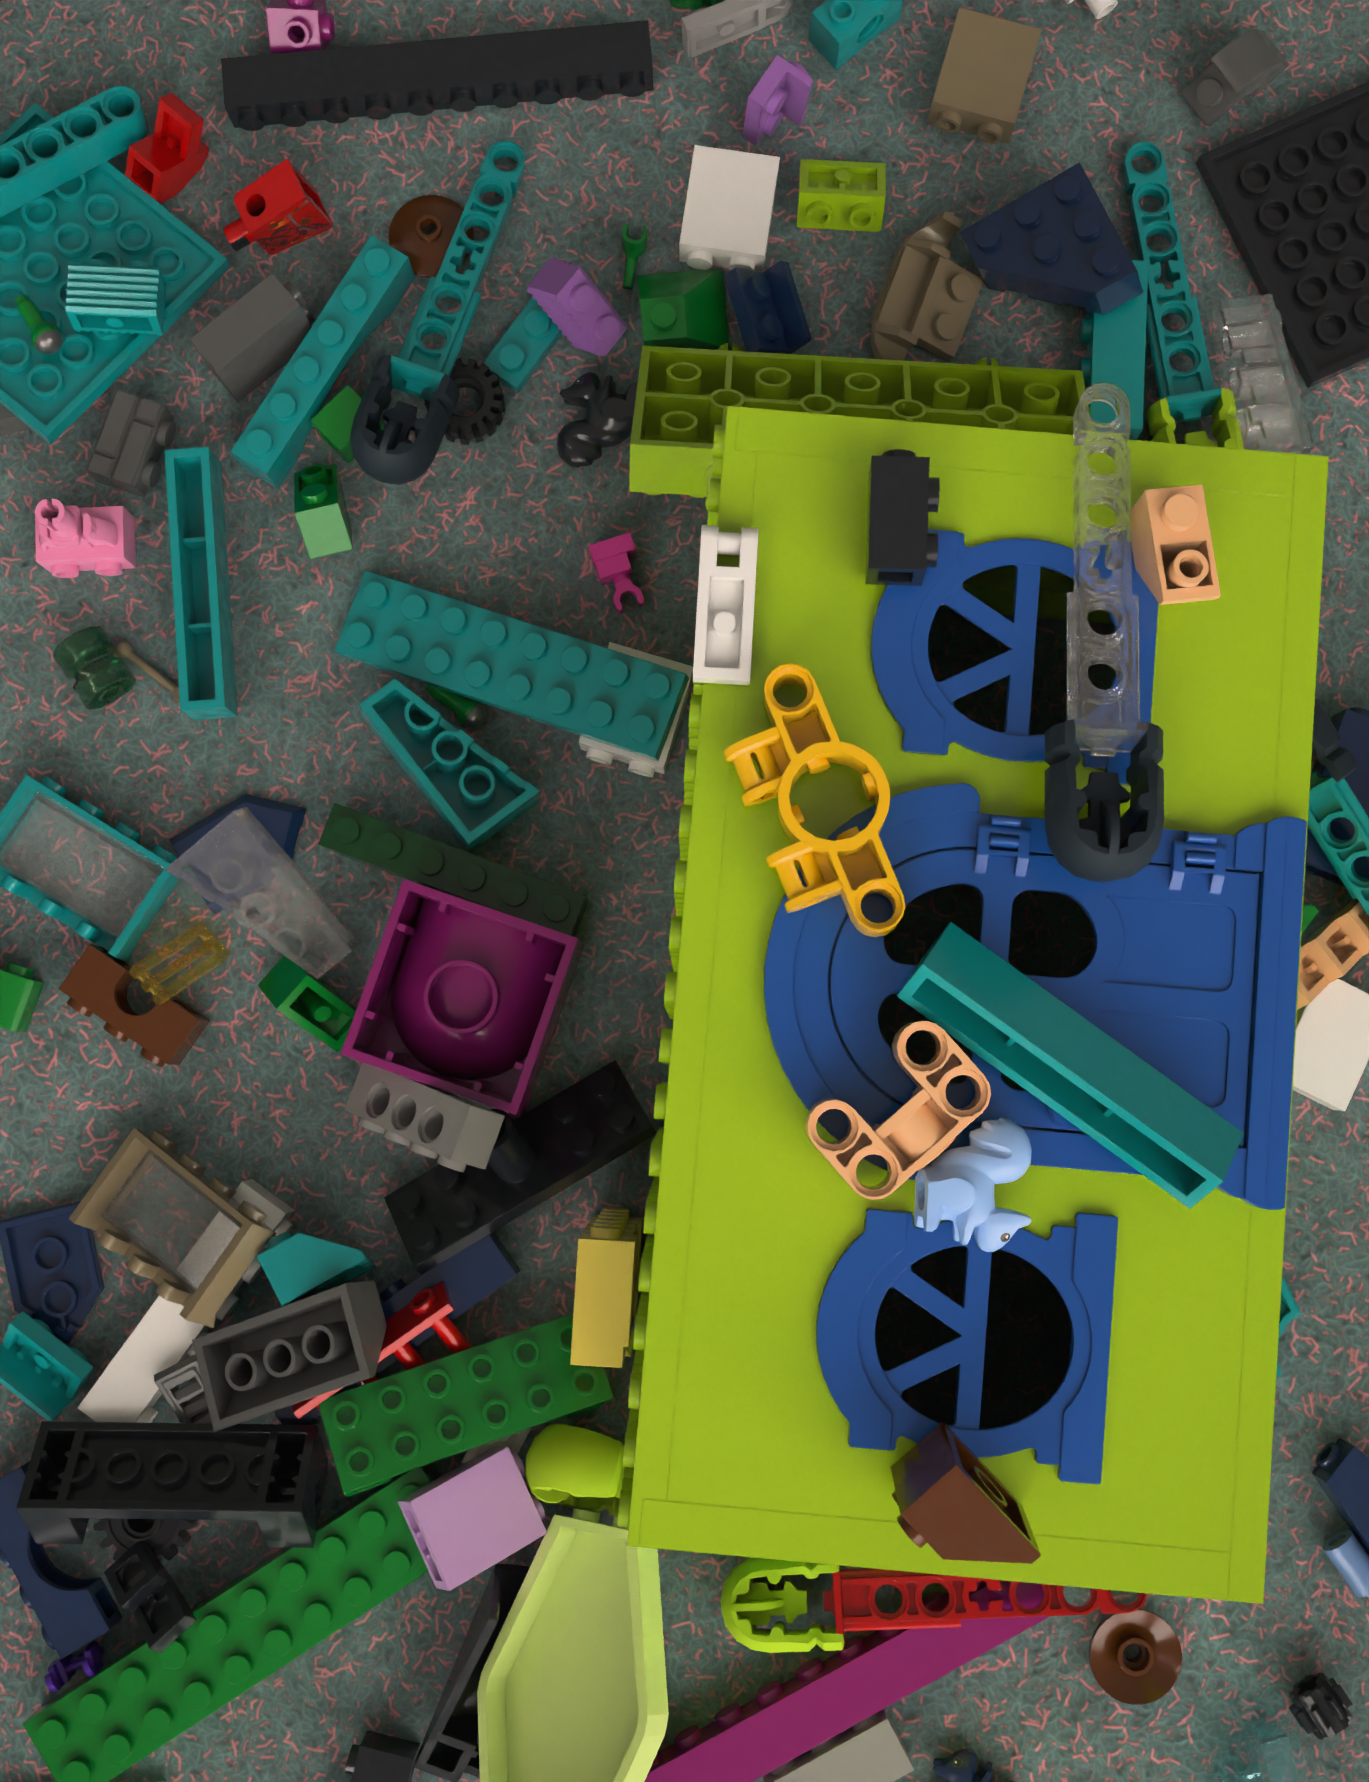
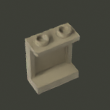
(983, 76)

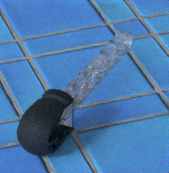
(1098, 719)

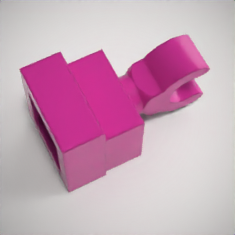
(613, 565)

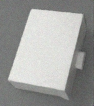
(1332, 1045)

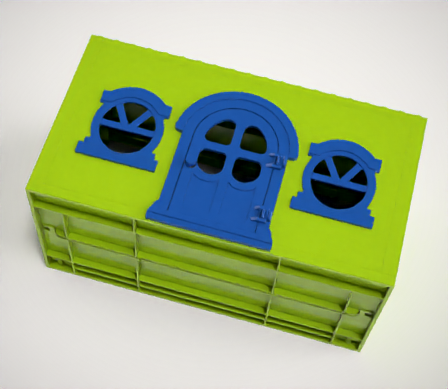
(760, 1265)

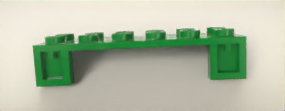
(458, 1404)

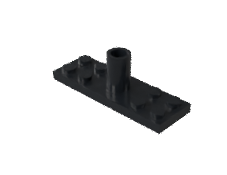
(527, 1166)

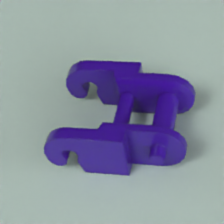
(64, 1669)

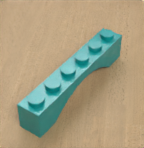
(355, 309)

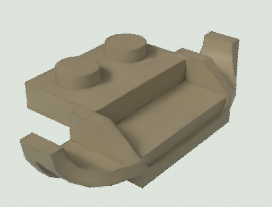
(924, 296)

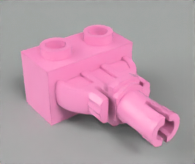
(84, 539)

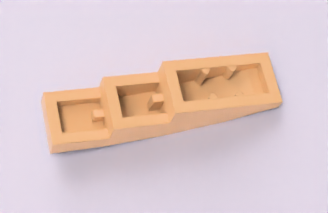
(1332, 951)

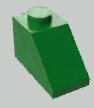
(309, 1002)

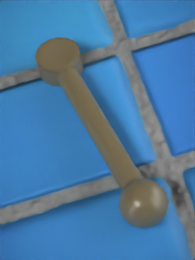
(125, 650)

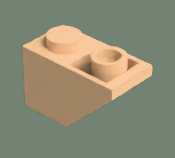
(1174, 545)

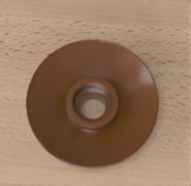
(424, 250)
(1150, 1672)

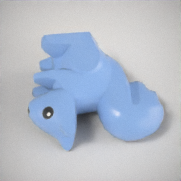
(963, 1182)

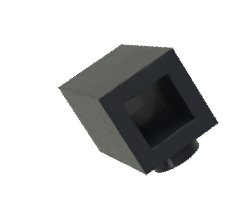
(898, 519)

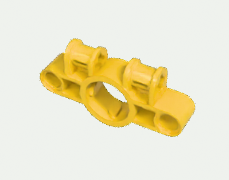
(802, 742)

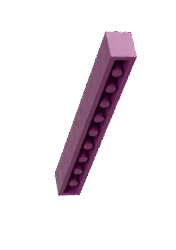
(836, 1693)

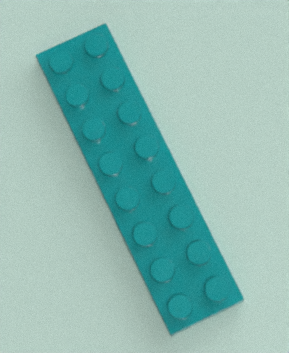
(512, 665)

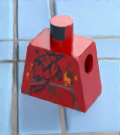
(277, 211)

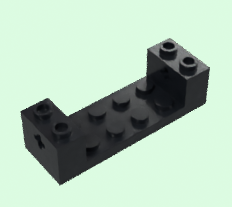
(174, 1473)

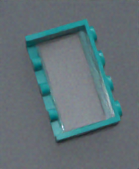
(81, 866)

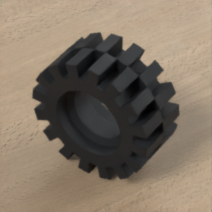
(491, 405)

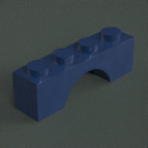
(68, 1607)

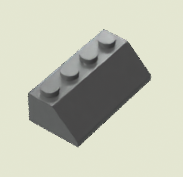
(291, 1353)

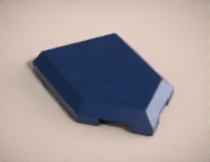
(277, 818)
(52, 1268)

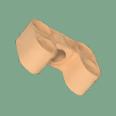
(918, 1128)

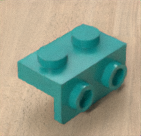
(41, 1367)

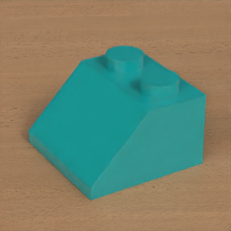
(309, 1265)

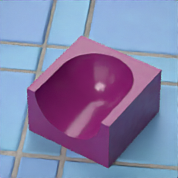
(463, 998)

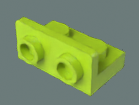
(841, 195)

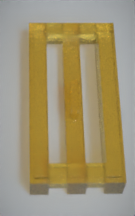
(153, 982)

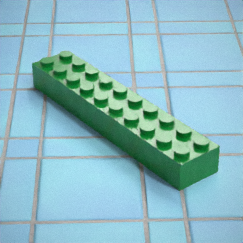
(236, 1639)

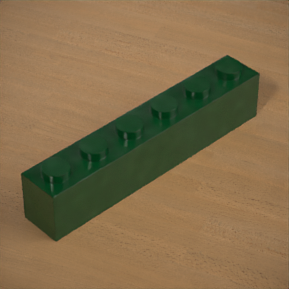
(451, 870)

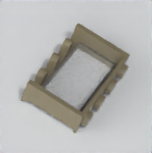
(173, 1223)

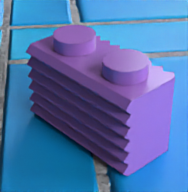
(577, 307)

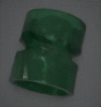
(91, 661)

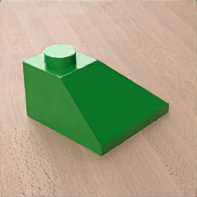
(683, 309)

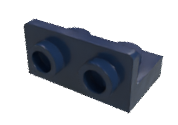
(768, 309)

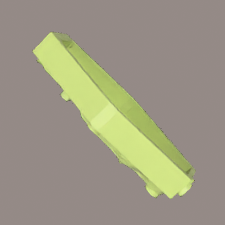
(578, 1663)

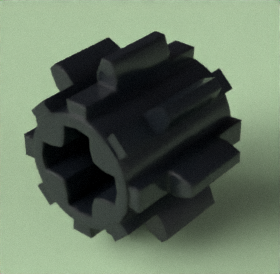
(1320, 1705)

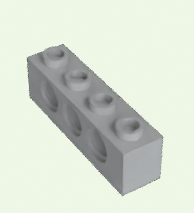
(426, 1116)

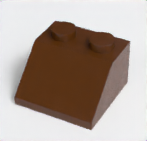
(959, 1504)

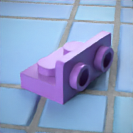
(780, 92)

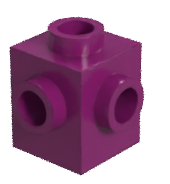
(299, 25)

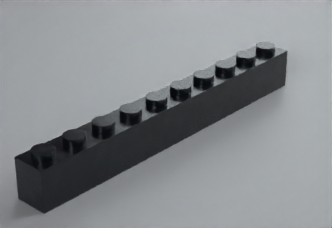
(438, 75)

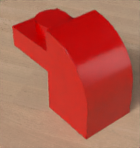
(171, 155)

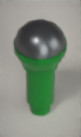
(45, 336)
(468, 711)

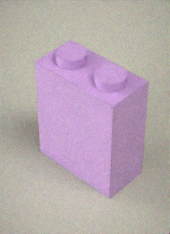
(473, 1517)

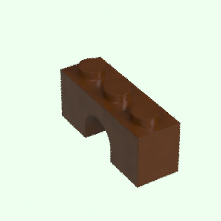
(100, 987)

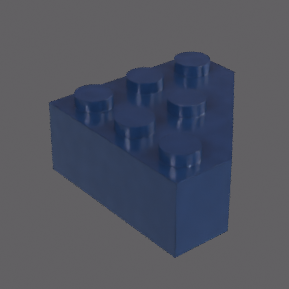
(1055, 247)

